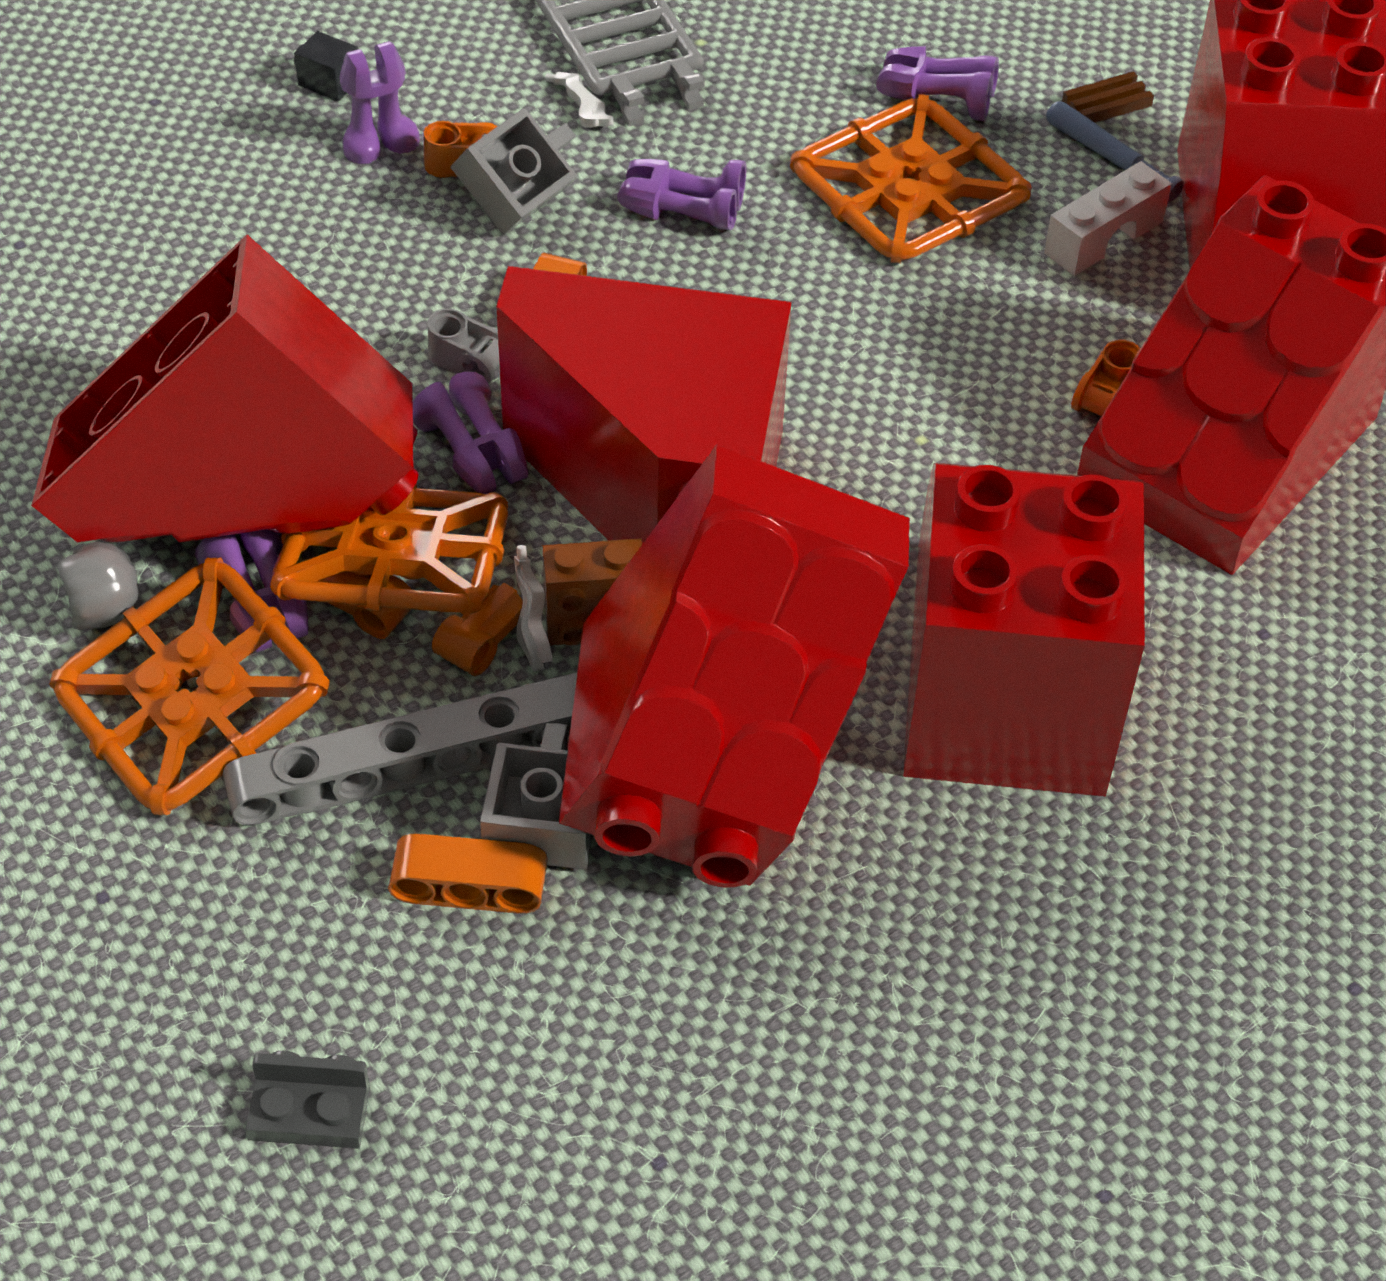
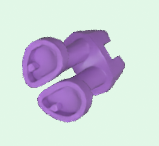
(912, 73)
(394, 129)
(656, 187)
(472, 458)
(263, 548)

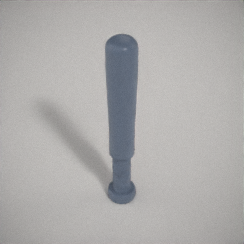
(1103, 143)

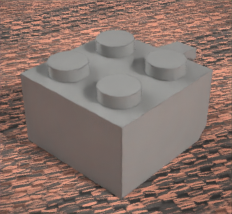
(516, 169)
(527, 797)

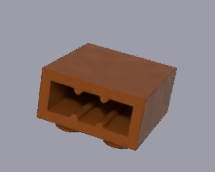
(577, 581)

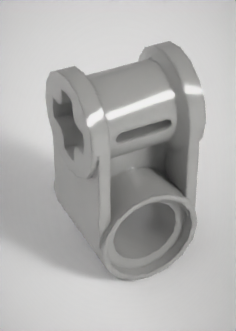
(462, 343)

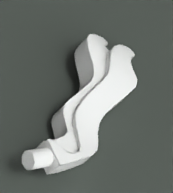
(592, 110)
(530, 630)

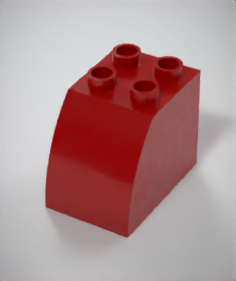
(1290, 98)
(1025, 628)

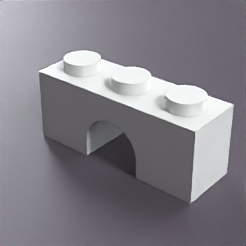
(1130, 201)

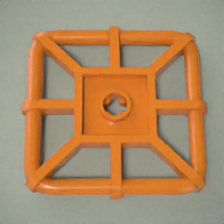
(888, 182)
(402, 545)
(186, 714)

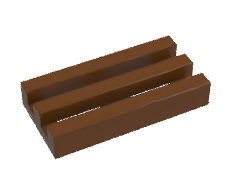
(1103, 96)

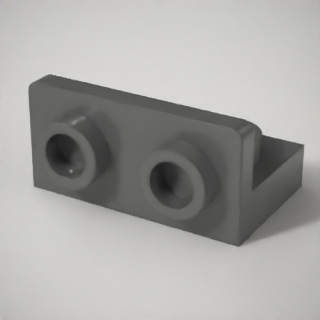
(308, 1100)

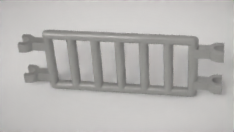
(622, 83)

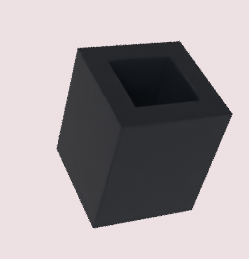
(320, 64)

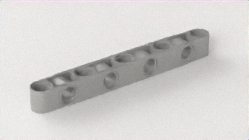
(394, 752)

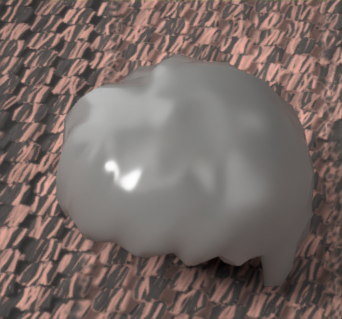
(98, 584)

